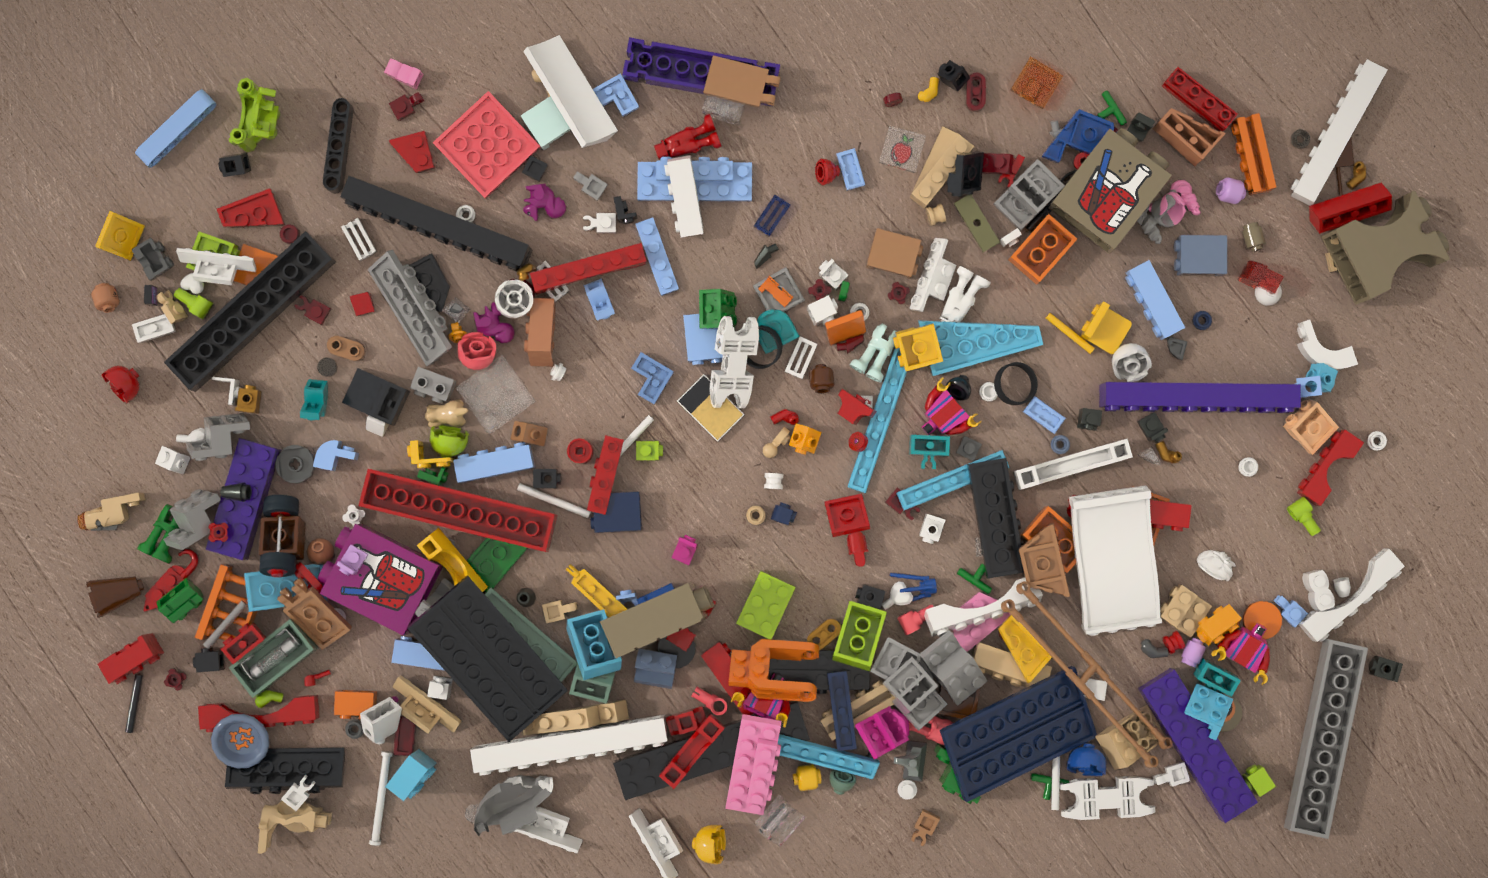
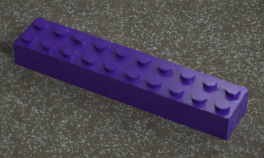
(1199, 396)

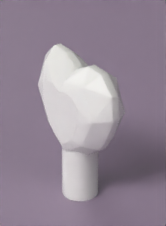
(189, 283)
(198, 434)
(897, 597)

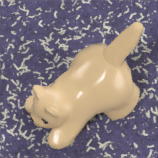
(449, 414)

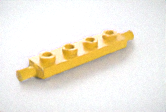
(595, 592)

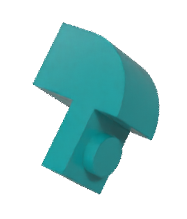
(314, 400)

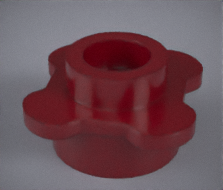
(819, 285)
(893, 294)
(169, 681)

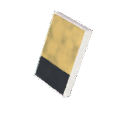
(714, 420)

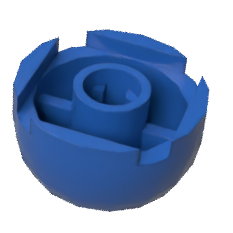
(1087, 760)

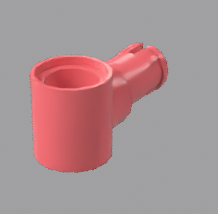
(912, 620)
(709, 700)

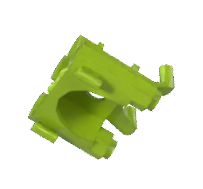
(257, 116)

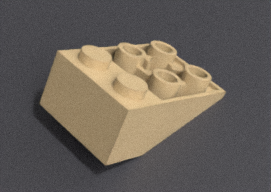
(1116, 745)

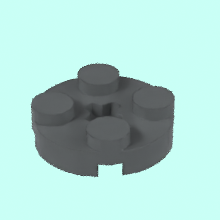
(287, 456)

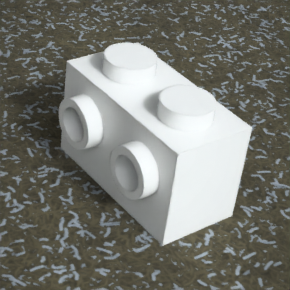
(822, 310)

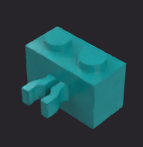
(929, 446)
(1216, 677)

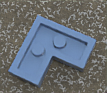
(656, 375)

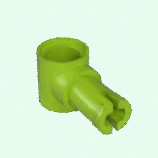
(197, 304)
(1301, 512)

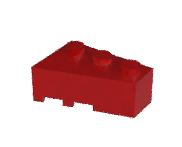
(131, 658)

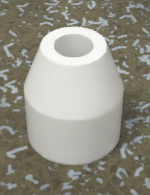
(1342, 586)

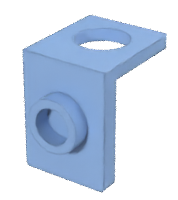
(1303, 381)
(627, 596)

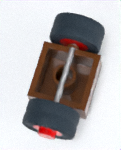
(281, 536)

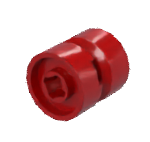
(580, 451)

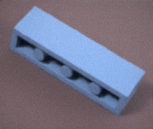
(1154, 300)
(493, 463)
(413, 654)

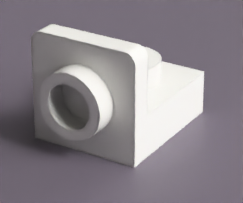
(832, 273)

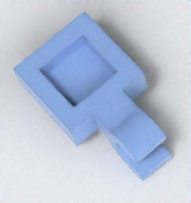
(1291, 612)

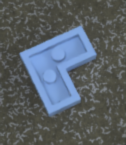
(617, 91)

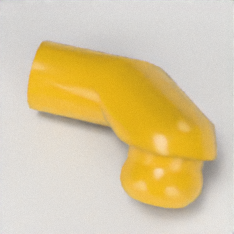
(931, 92)

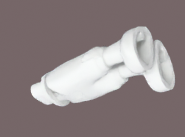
(959, 303)

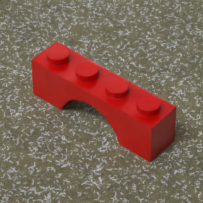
(1316, 487)
(691, 751)

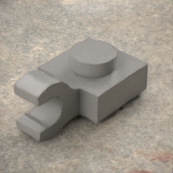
(593, 186)

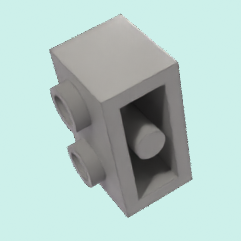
(432, 384)

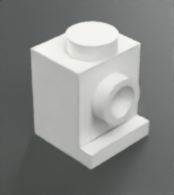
(930, 520)
(440, 687)

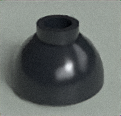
(959, 388)

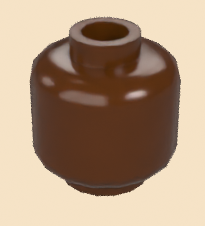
(821, 379)

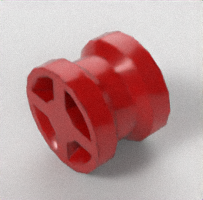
(1173, 642)

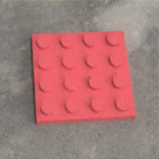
(486, 144)

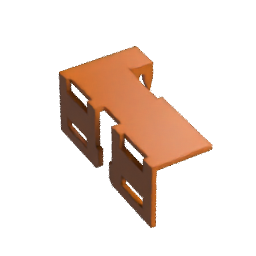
(772, 287)

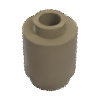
(1253, 236)

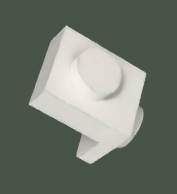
(172, 460)

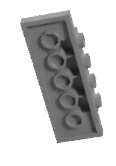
(411, 306)

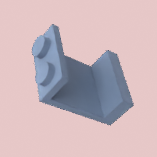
(1201, 254)
(655, 668)

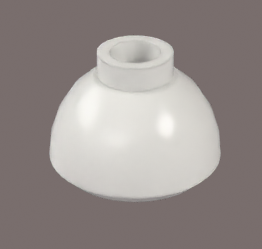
(1267, 298)

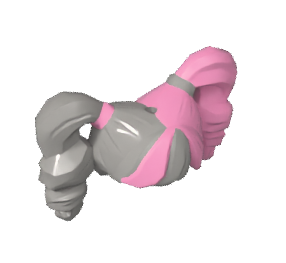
(1169, 209)

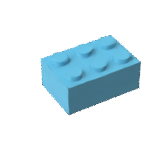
(591, 645)
(412, 775)

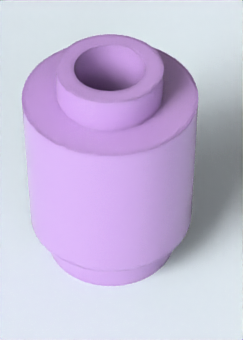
(1193, 652)

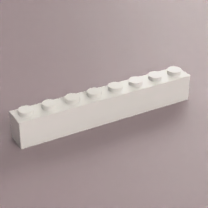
(1339, 132)

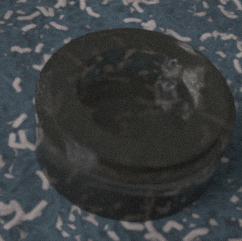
(327, 367)

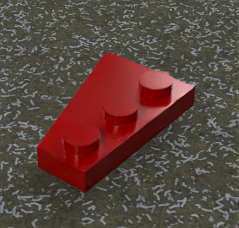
(253, 210)

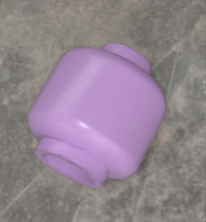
(1231, 190)

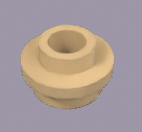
(755, 509)

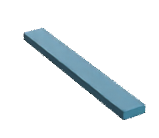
(878, 424)

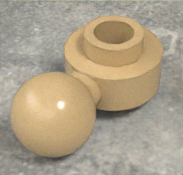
(770, 449)

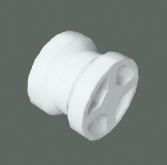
(773, 481)

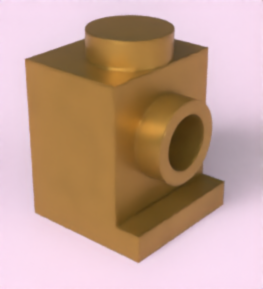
(253, 404)

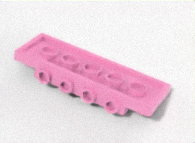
(754, 764)

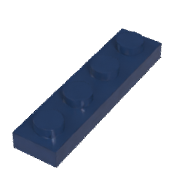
(841, 710)

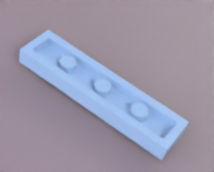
(657, 256)

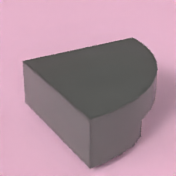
(1176, 347)

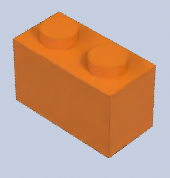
(353, 702)

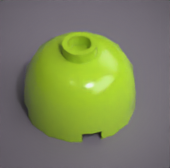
(448, 440)

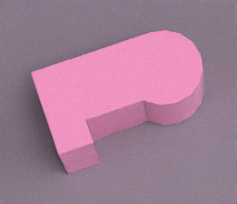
(403, 73)

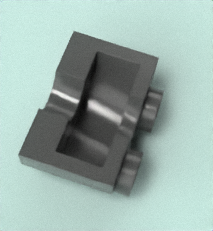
(152, 258)

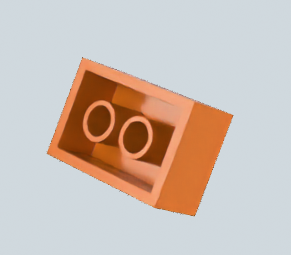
(1042, 249)
(1063, 533)

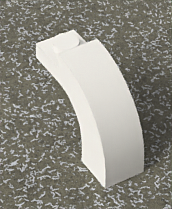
(1316, 353)

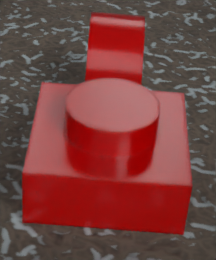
(1015, 167)

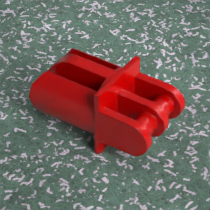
(857, 546)

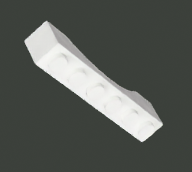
(1072, 464)
(1380, 570)
(945, 617)

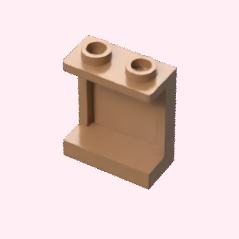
(894, 253)

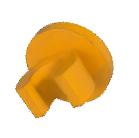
(457, 333)

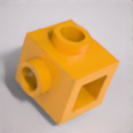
(804, 439)

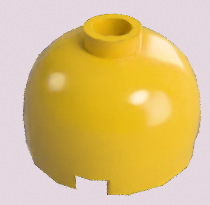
(709, 843)

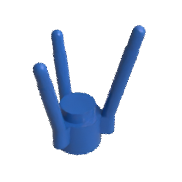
(926, 587)

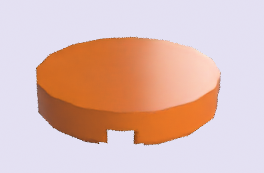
(1264, 614)

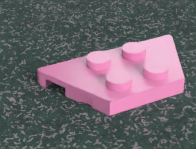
(975, 633)

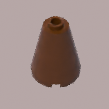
(113, 593)

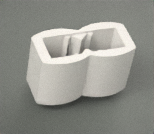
(1319, 595)

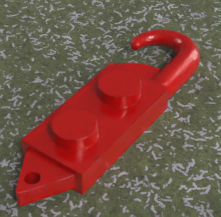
(169, 580)

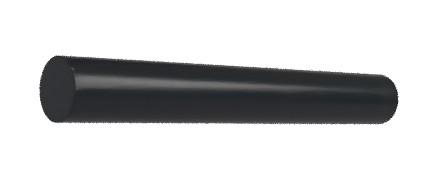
(1041, 215)
(133, 703)

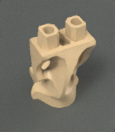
(304, 819)

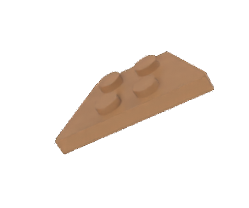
(1044, 563)

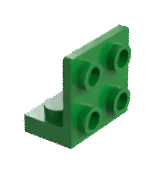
(715, 305)

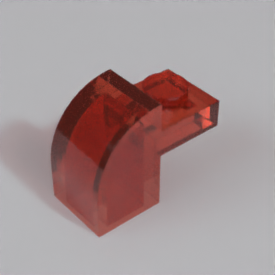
(1259, 275)

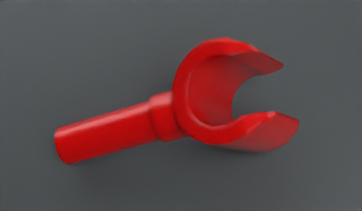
(310, 679)

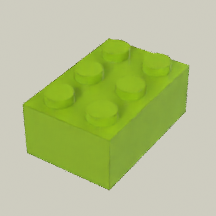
(765, 605)
(859, 635)

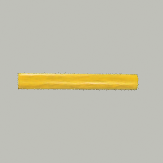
(1070, 333)

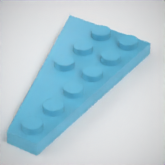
(973, 343)

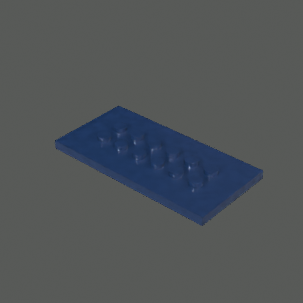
(1017, 734)

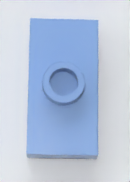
(850, 169)
(1044, 415)

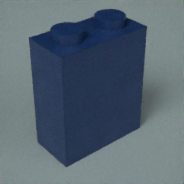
(621, 515)

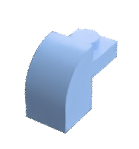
(599, 299)
(329, 452)

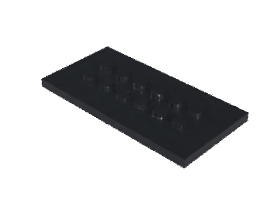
(487, 658)

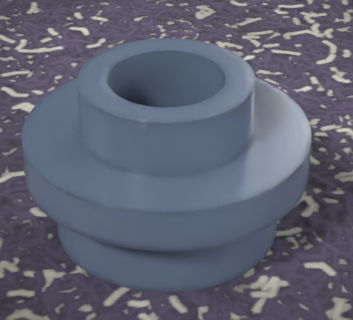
(1066, 444)

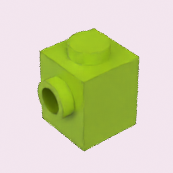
(1258, 780)

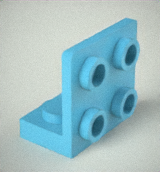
(1209, 708)

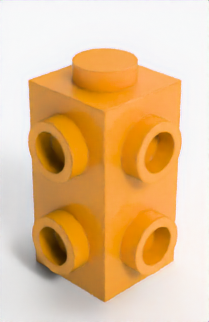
(1213, 628)

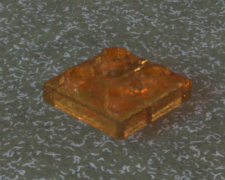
(1036, 82)

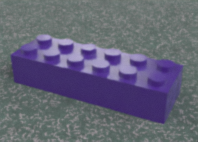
(251, 465)

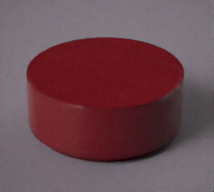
(893, 99)
(289, 233)

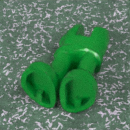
(161, 524)

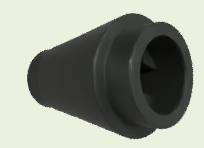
(238, 492)
(530, 595)

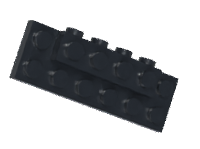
(996, 517)
(816, 671)
(288, 766)

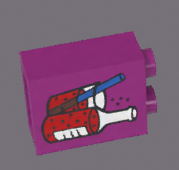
(387, 584)

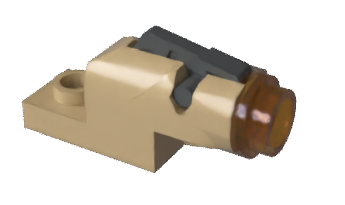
(110, 514)

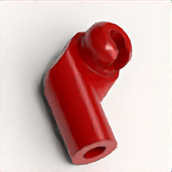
(785, 415)

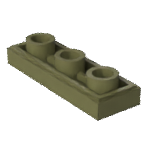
(971, 212)

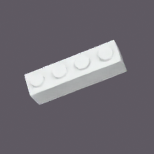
(685, 196)

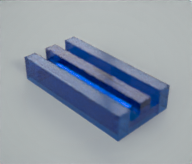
(763, 229)

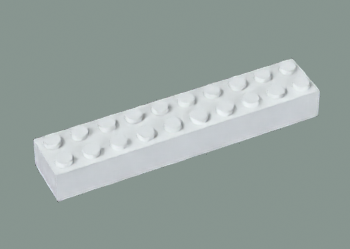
(568, 744)

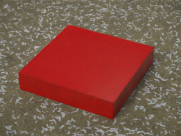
(847, 515)

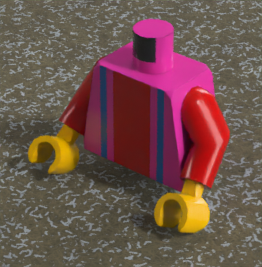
(946, 413)
(1247, 649)
(765, 708)

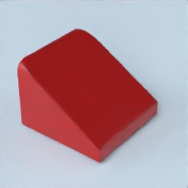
(362, 303)

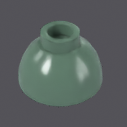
(841, 781)

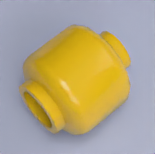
(807, 777)

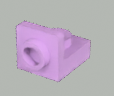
(352, 560)

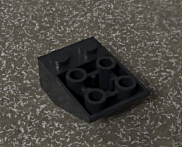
(376, 397)

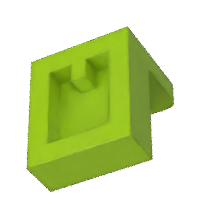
(648, 450)

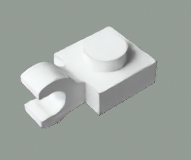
(1175, 775)

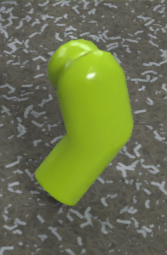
(267, 696)

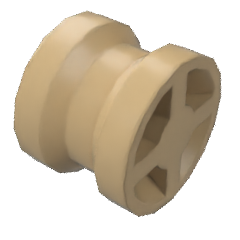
(936, 214)

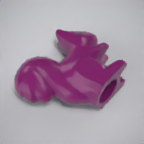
(543, 197)
(491, 326)

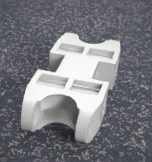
(735, 348)
(1122, 796)

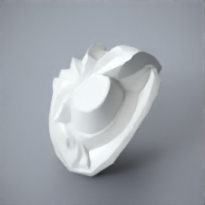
(1216, 564)

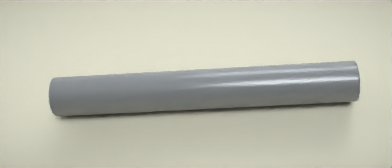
(225, 624)

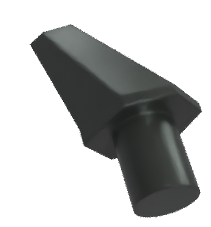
(765, 254)

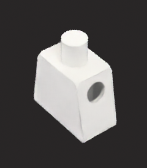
(381, 720)

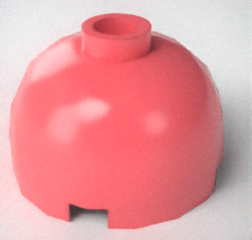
(476, 351)

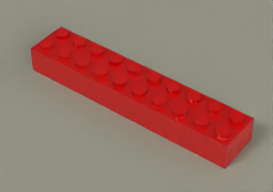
(458, 510)

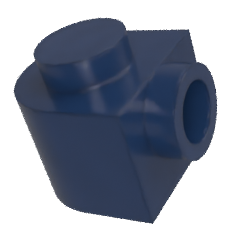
(783, 514)

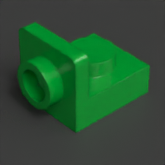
(430, 476)

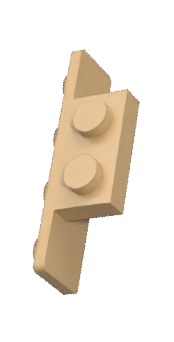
(423, 709)

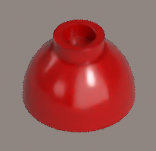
(826, 171)

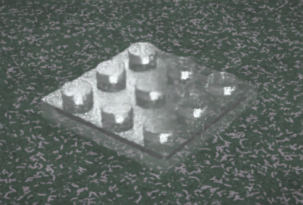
(495, 394)

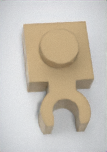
(172, 310)

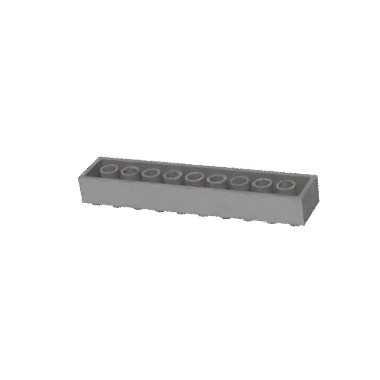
(1325, 738)

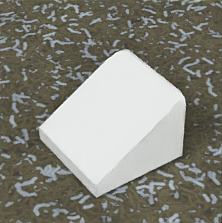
(376, 426)

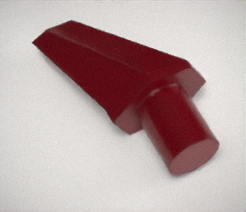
(850, 343)

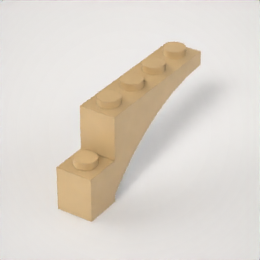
(579, 717)

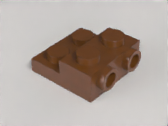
(962, 710)

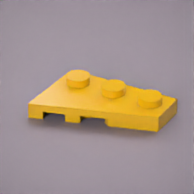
(1024, 648)

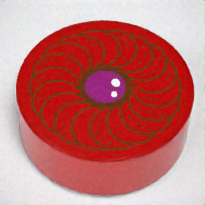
(858, 441)

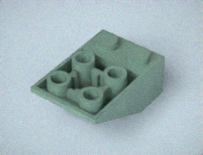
(593, 688)

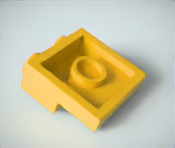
(918, 347)

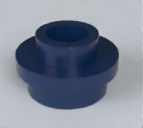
(1207, 317)

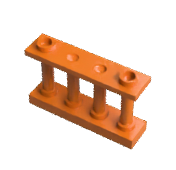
(212, 607)

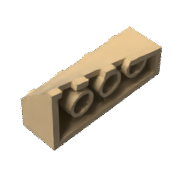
(939, 165)

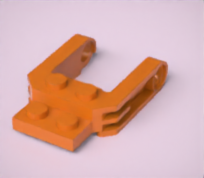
(752, 669)

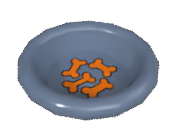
(240, 741)

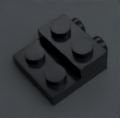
(967, 175)

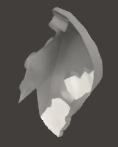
(504, 806)

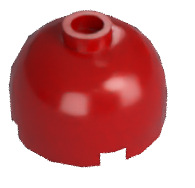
(122, 382)

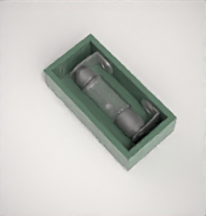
(273, 658)

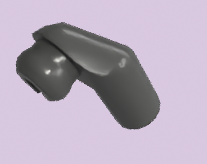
(1151, 651)

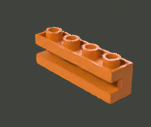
(1254, 154)

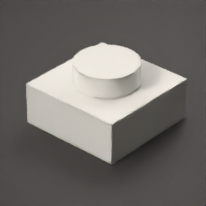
(1011, 239)

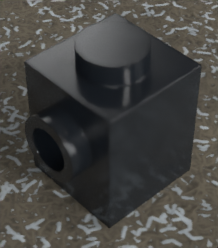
(870, 596)
(208, 660)

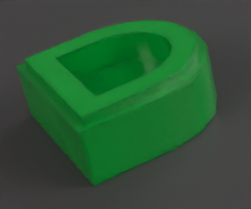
(843, 291)

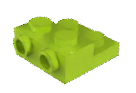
(215, 245)

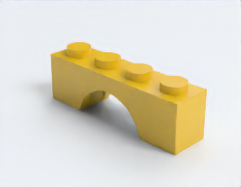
(440, 549)

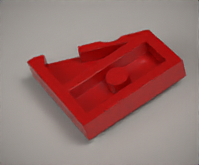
(415, 151)

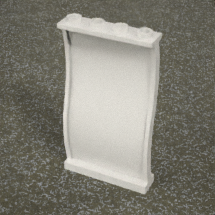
(1115, 560)

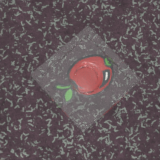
(902, 149)

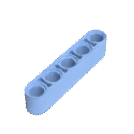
(175, 128)

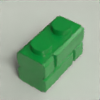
(180, 601)

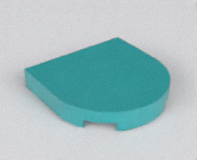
(781, 324)

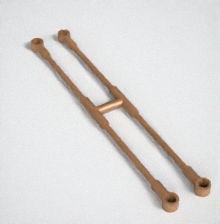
(1081, 682)

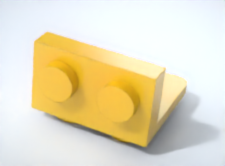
(1105, 328)
(416, 452)

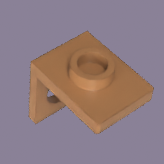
(529, 433)

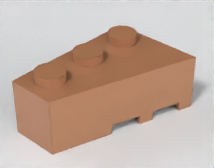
(1187, 135)
(541, 332)

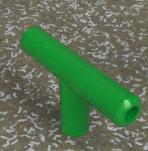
(1112, 109)
(975, 580)
(1048, 786)

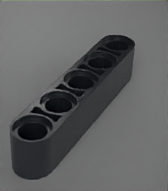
(334, 137)

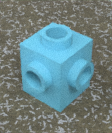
(1327, 376)

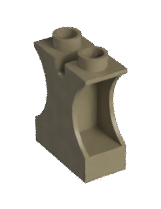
(1372, 254)

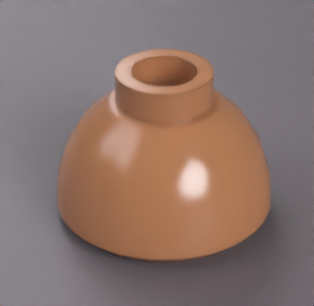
(320, 551)

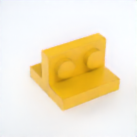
(119, 235)

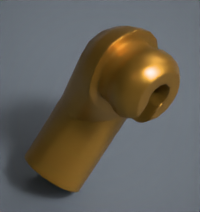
(1359, 175)
(523, 272)
(1168, 455)

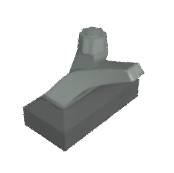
(913, 760)

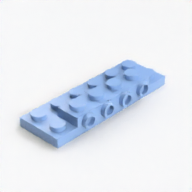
(714, 180)

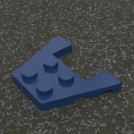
(1081, 133)

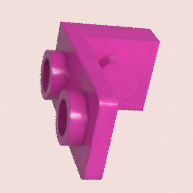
(685, 549)

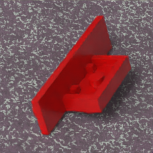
(605, 474)

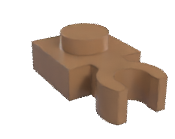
(925, 824)

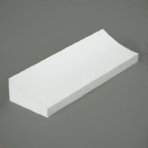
(571, 92)

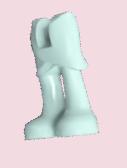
(876, 343)

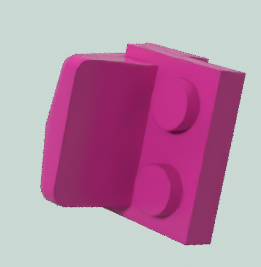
(884, 731)

